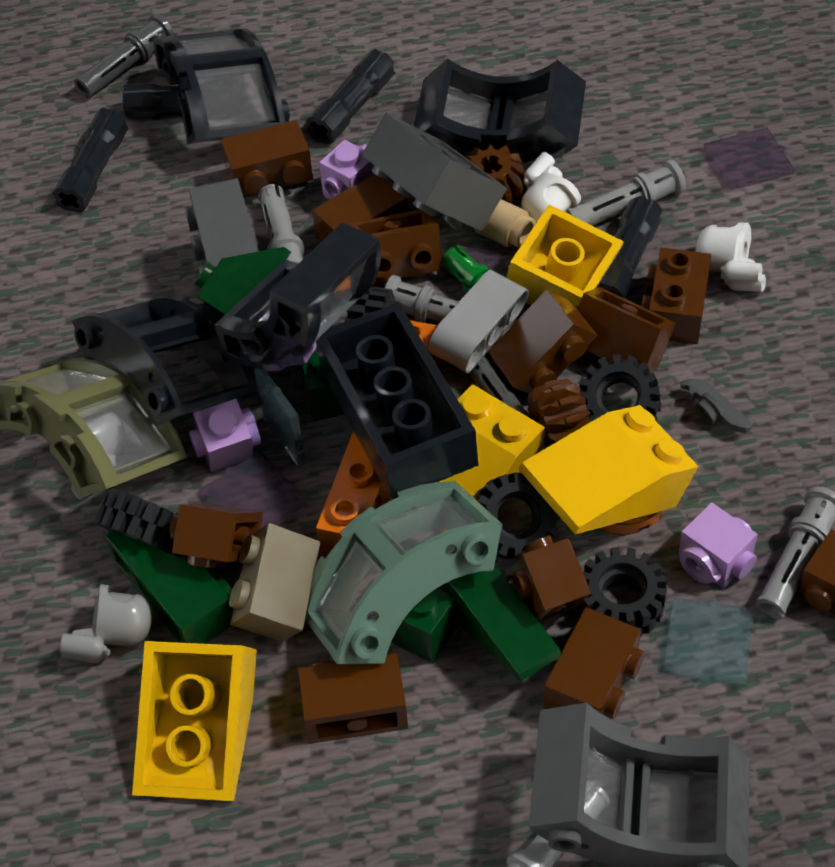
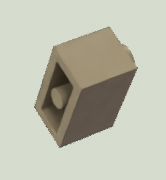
(274, 582)

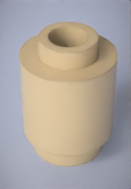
(508, 225)

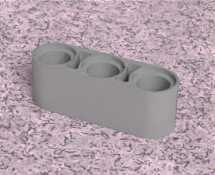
(478, 321)

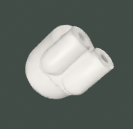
(546, 187)
(730, 254)

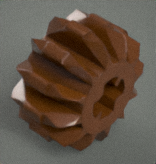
(502, 167)
(558, 408)

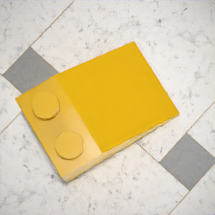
(502, 439)
(611, 471)
(193, 719)

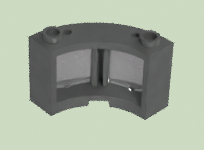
(638, 798)

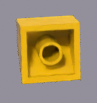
(563, 257)

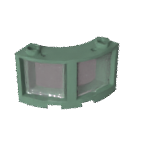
(392, 562)

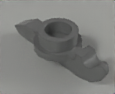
(714, 406)

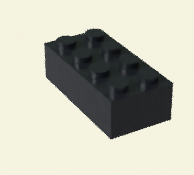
(397, 400)

